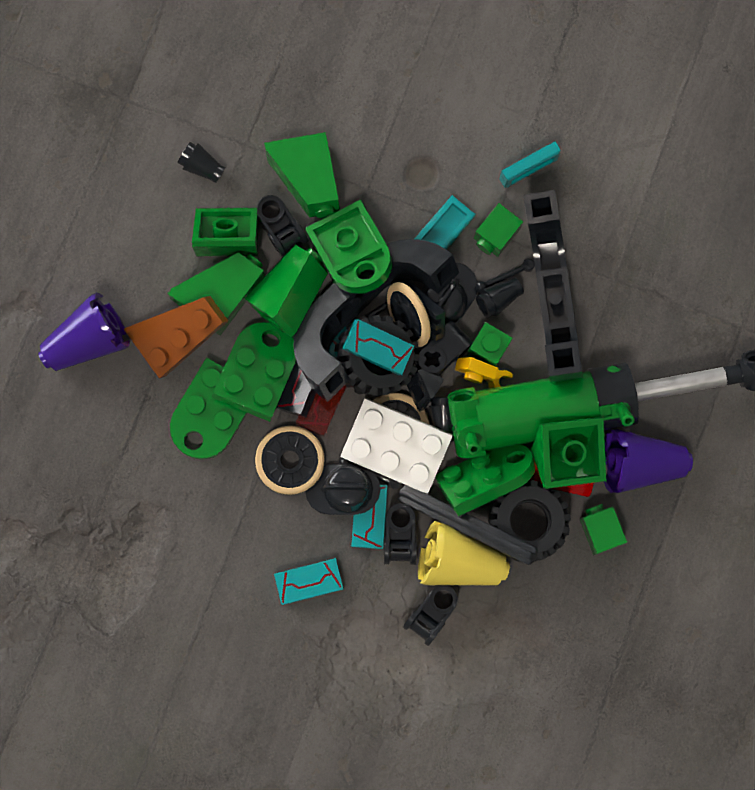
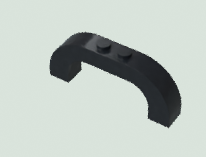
(553, 286)
(337, 308)

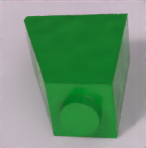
(306, 171)
(226, 284)
(289, 290)

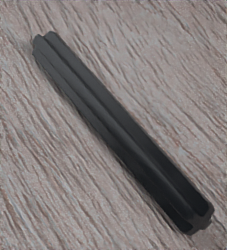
(469, 525)

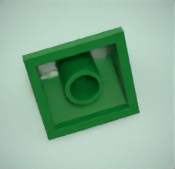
(225, 231)
(570, 452)

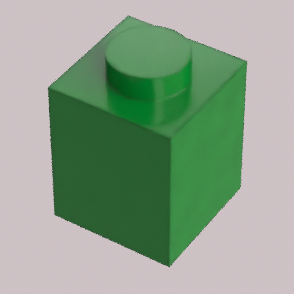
(497, 230)
(489, 345)
(602, 529)

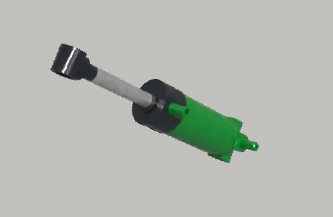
(515, 411)

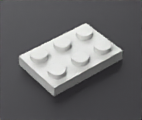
(396, 445)

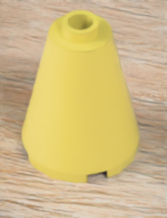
(459, 559)

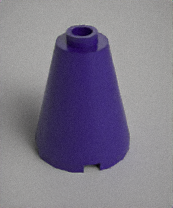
(84, 336)
(642, 461)

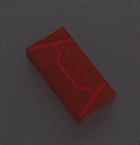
(321, 413)

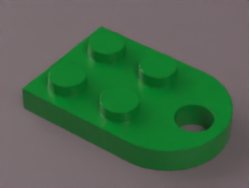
(349, 245)
(256, 372)
(205, 415)
(486, 477)

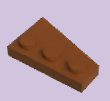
(176, 333)

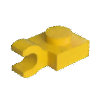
(477, 371)

